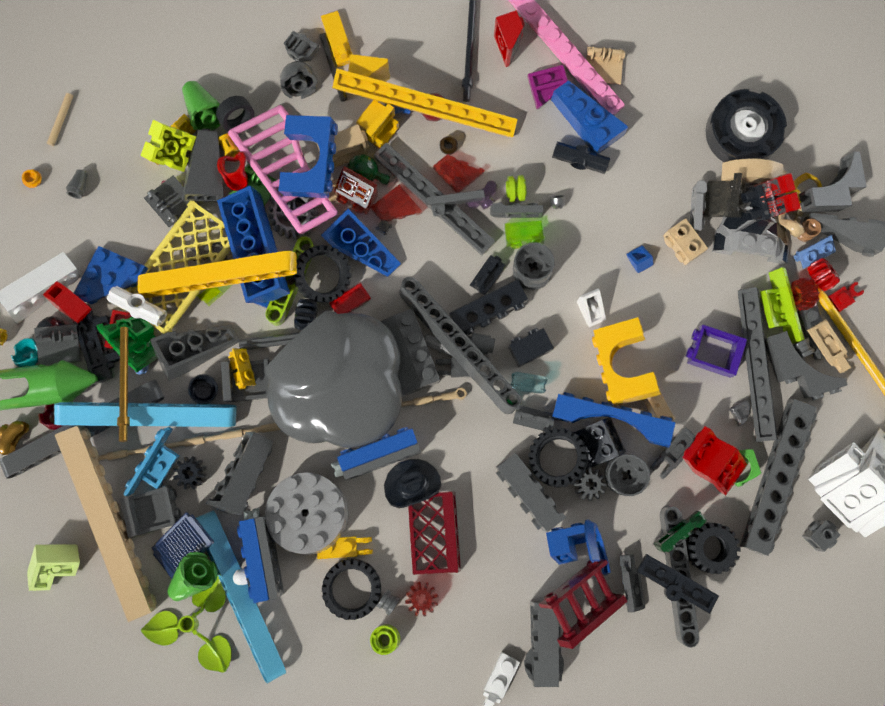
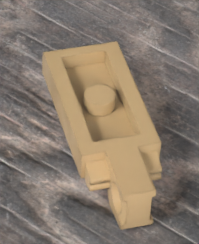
(830, 345)

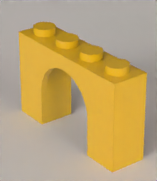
(609, 341)

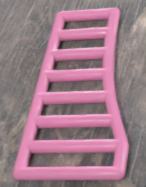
(262, 173)

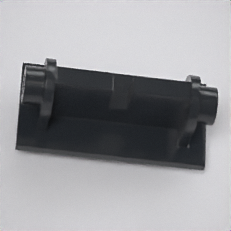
(488, 274)

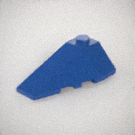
(358, 242)

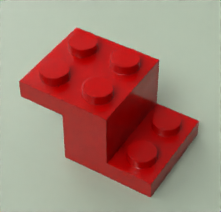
(715, 460)

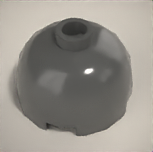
(298, 80)

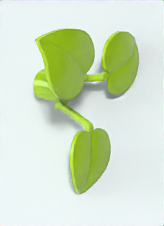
(163, 629)

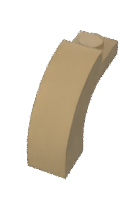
(753, 170)

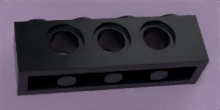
(512, 291)

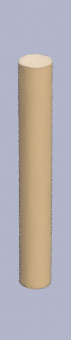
(60, 119)

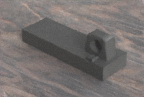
(438, 203)

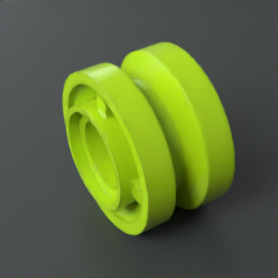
(516, 188)
(376, 643)

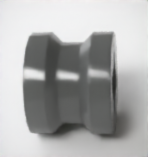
(803, 348)
(388, 602)

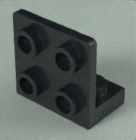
(601, 442)

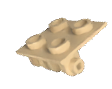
(607, 63)

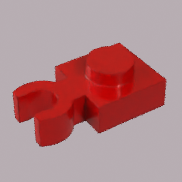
(844, 296)

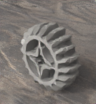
(277, 213)

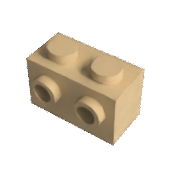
(684, 242)

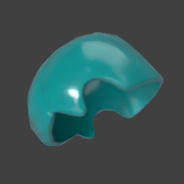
(25, 353)

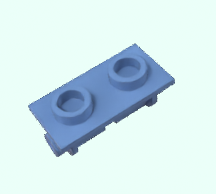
(815, 252)

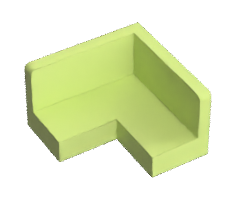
(50, 562)

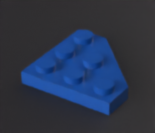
(107, 271)

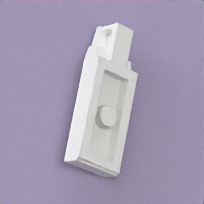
(500, 679)

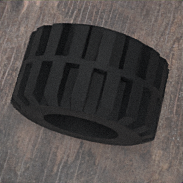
(727, 553)

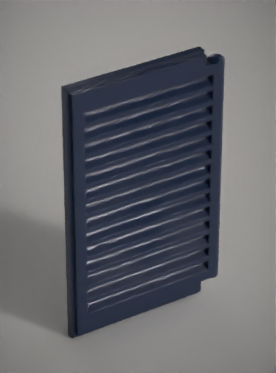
(182, 538)

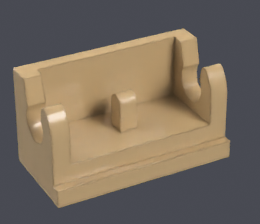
(658, 407)

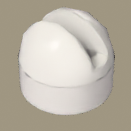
(240, 578)

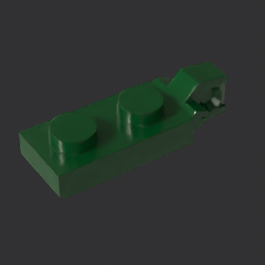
(679, 531)

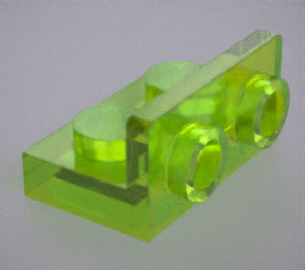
(522, 233)

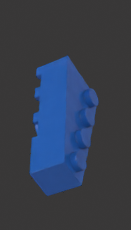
(573, 106)

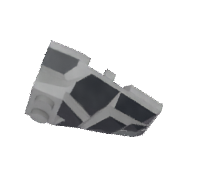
(752, 236)

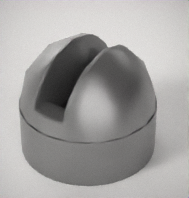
(558, 200)

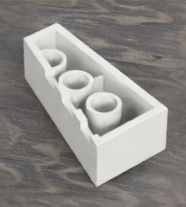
(27, 292)

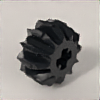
(305, 313)
(187, 480)

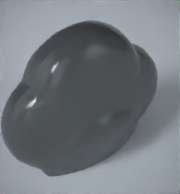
(337, 381)

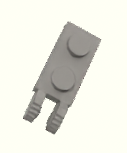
(698, 206)

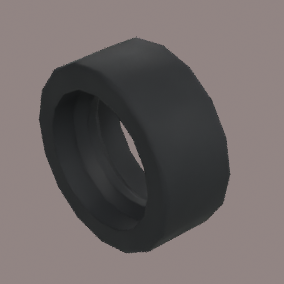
(230, 105)

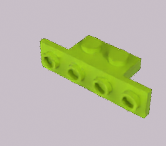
(780, 306)

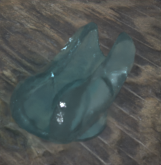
(528, 382)

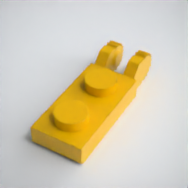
(346, 547)

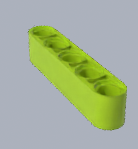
(284, 307)

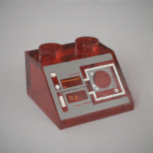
(355, 191)

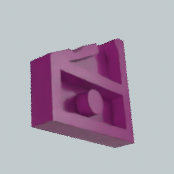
(545, 82)

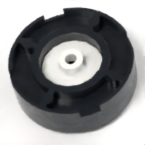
(745, 126)

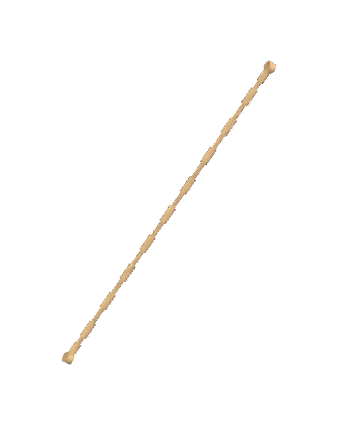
(265, 428)

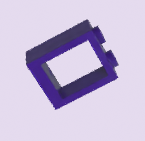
(735, 355)

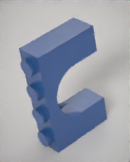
(316, 181)

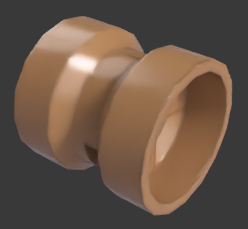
(813, 229)

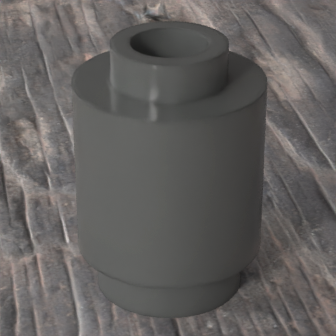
(483, 342)

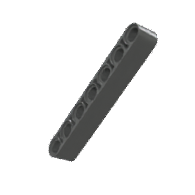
(682, 564)

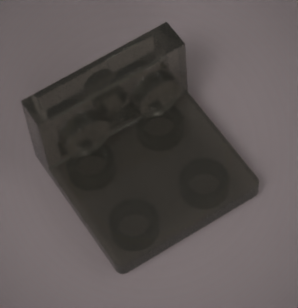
(724, 197)

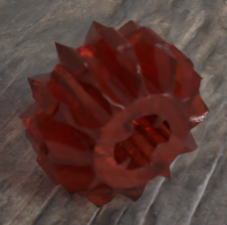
(805, 293)
(415, 601)

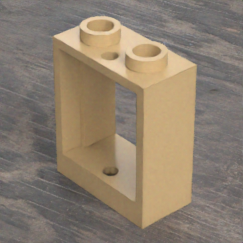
(348, 144)

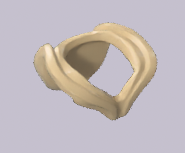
(793, 226)

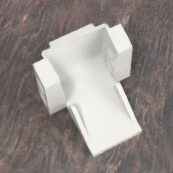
(855, 484)

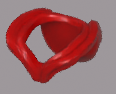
(235, 180)

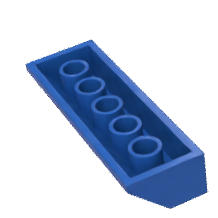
(249, 236)

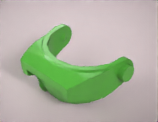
(755, 469)

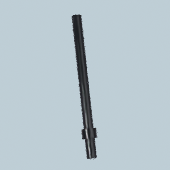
(467, 81)

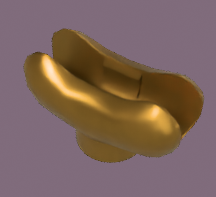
(11, 435)

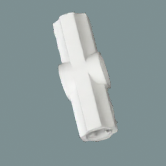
(128, 302)

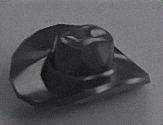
(411, 483)

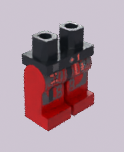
(764, 201)

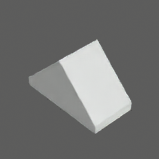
(592, 307)

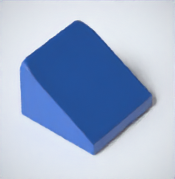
(640, 259)

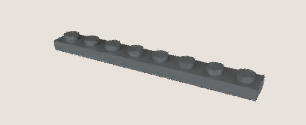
(422, 188)
(757, 365)

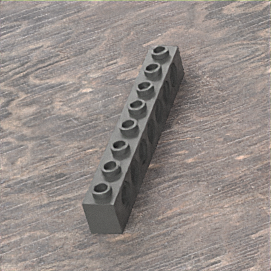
(769, 481)

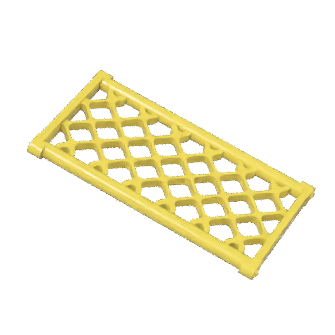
(166, 246)

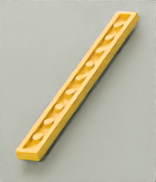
(424, 103)

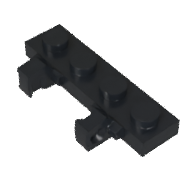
(97, 359)

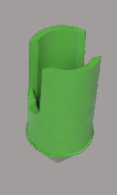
(48, 384)

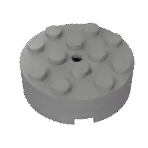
(288, 508)

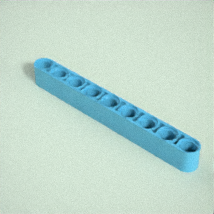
(146, 414)
(243, 607)

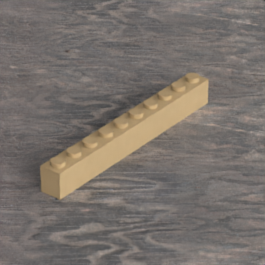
(106, 522)

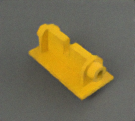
(240, 360)

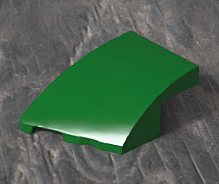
(139, 345)

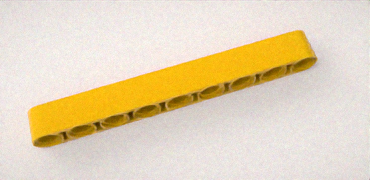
(218, 274)

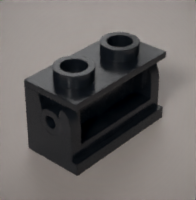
(530, 347)

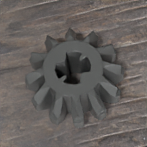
(595, 489)

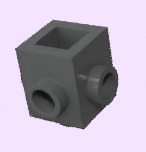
(821, 535)

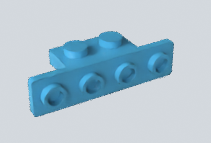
(156, 464)

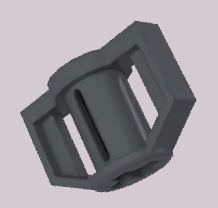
(301, 47)

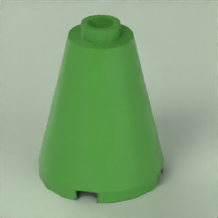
(200, 106)
(192, 576)

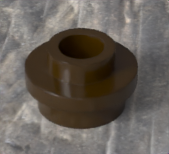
(448, 140)

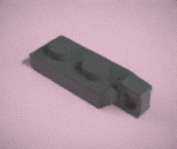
(632, 583)

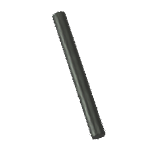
(331, 61)

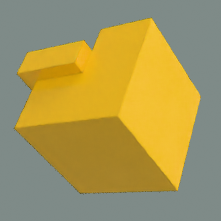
(378, 123)

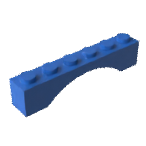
(656, 430)

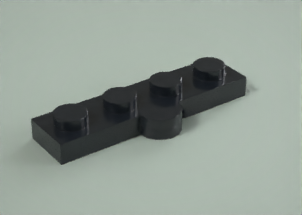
(677, 584)

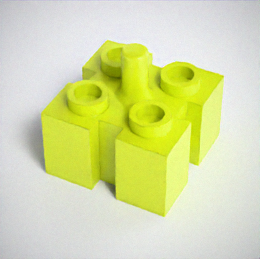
(168, 146)

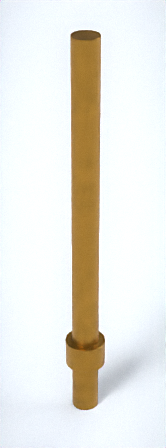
(123, 420)

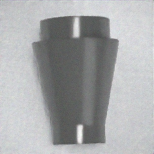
(77, 184)

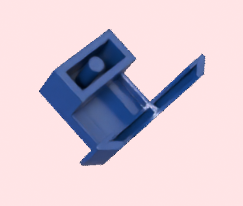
(563, 542)

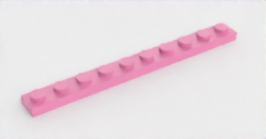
(568, 55)

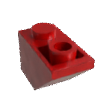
(67, 302)

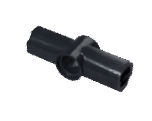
(581, 157)

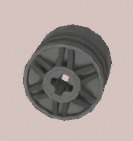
(535, 256)
(638, 474)

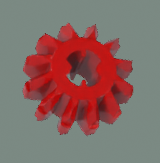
(823, 274)

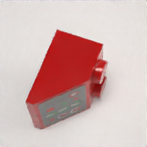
(508, 35)

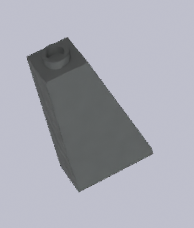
(202, 178)

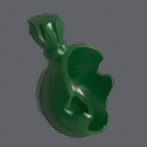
(368, 168)

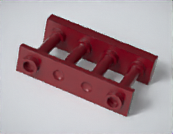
(599, 612)

